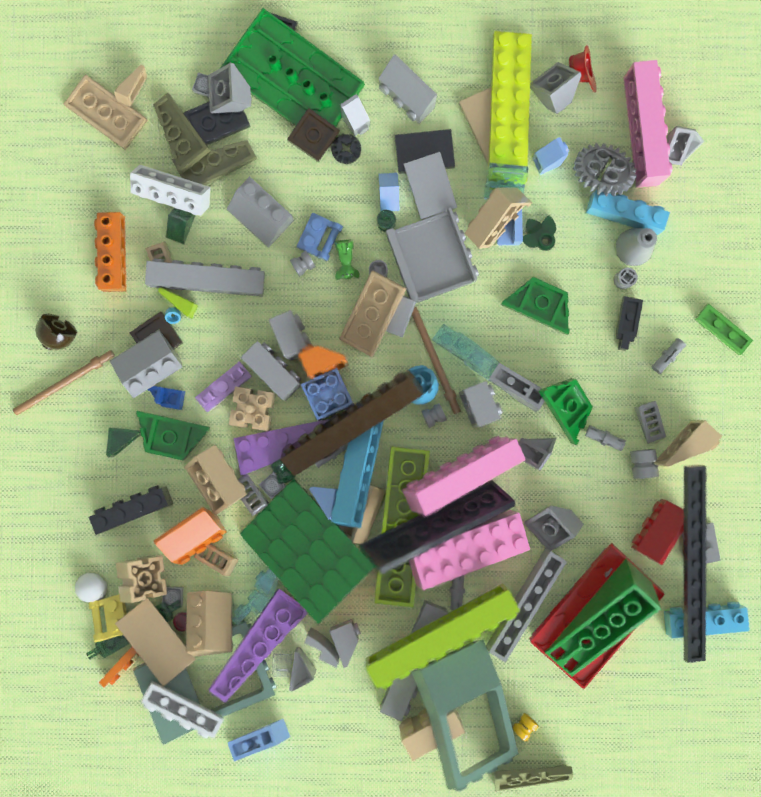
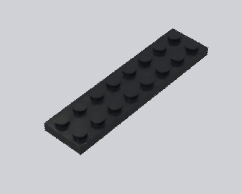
(441, 525)

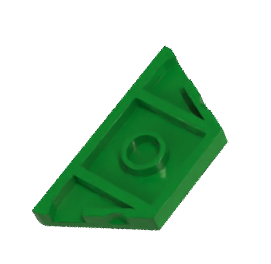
(541, 303)
(568, 406)
(169, 436)

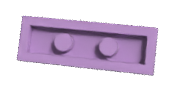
(223, 386)

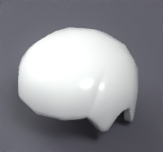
(90, 587)

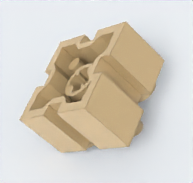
(252, 409)
(141, 579)

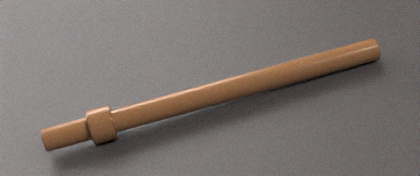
(95, 363)
(449, 393)

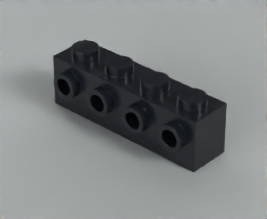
(124, 512)

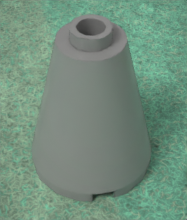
(636, 246)

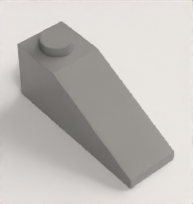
(517, 387)

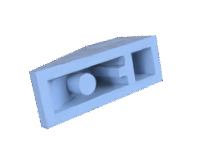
(259, 740)

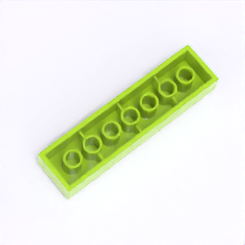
(405, 465)
(441, 636)

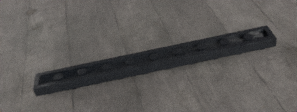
(694, 563)

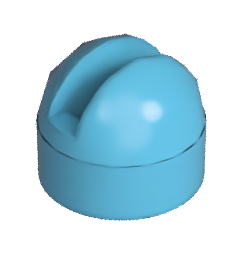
(168, 315)

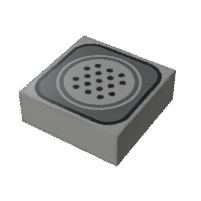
(201, 85)
(271, 485)
(173, 595)

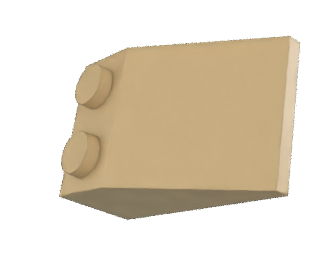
(692, 441)

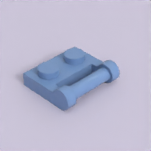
(314, 233)

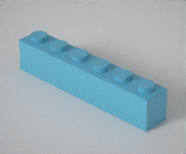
(356, 478)

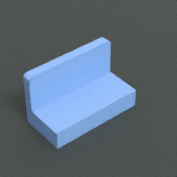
(513, 233)

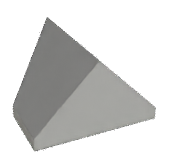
(682, 144)
(537, 451)
(302, 671)

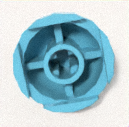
(428, 381)

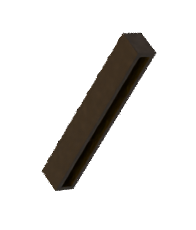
(352, 422)

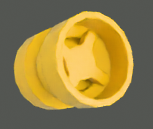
(525, 727)

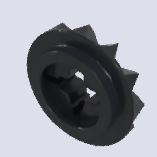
(346, 157)

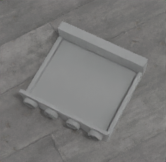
(432, 256)

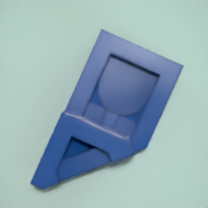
(168, 397)

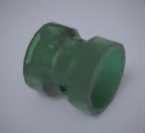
(383, 220)
(282, 472)

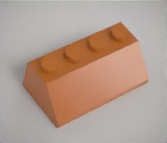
(321, 360)

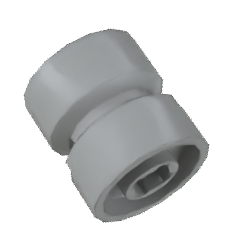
(644, 464)

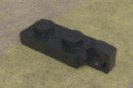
(628, 321)

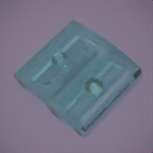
(513, 176)

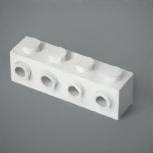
(170, 190)
(182, 709)

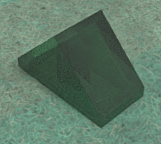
(179, 225)
(119, 439)

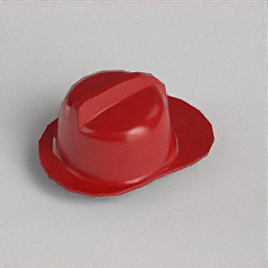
(582, 63)

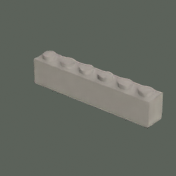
(204, 278)
(528, 601)
(399, 694)

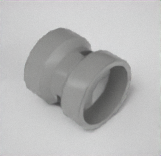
(302, 263)
(379, 266)
(621, 280)
(434, 415)

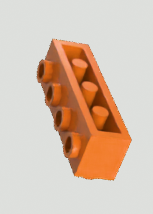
(110, 252)

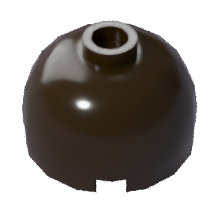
(54, 333)

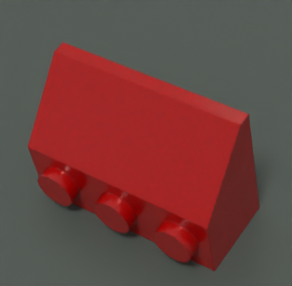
(660, 531)

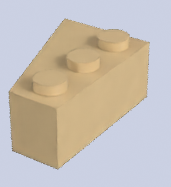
(495, 215)

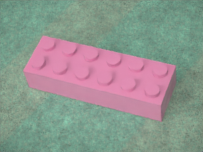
(647, 123)
(463, 474)
(471, 550)

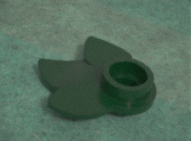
(539, 231)

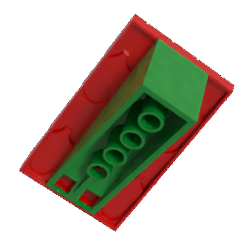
(597, 616)

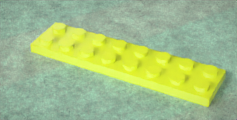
(510, 98)

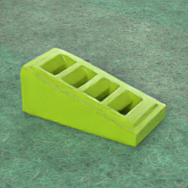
(187, 307)

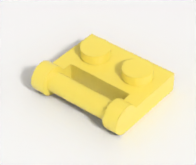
(113, 610)

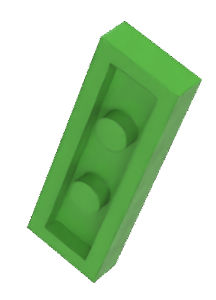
(724, 329)

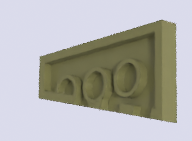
(185, 142)
(219, 163)
(531, 777)

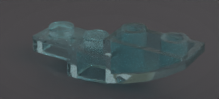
(466, 350)
(266, 586)

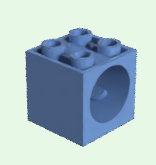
(327, 394)

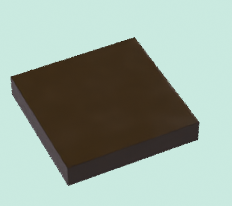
(313, 135)
(156, 323)

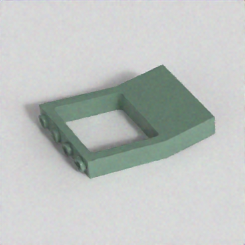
(452, 683)
(182, 684)

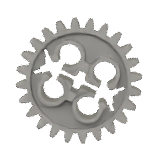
(618, 175)

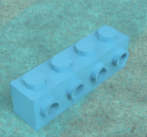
(628, 212)
(719, 619)

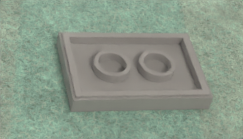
(430, 185)

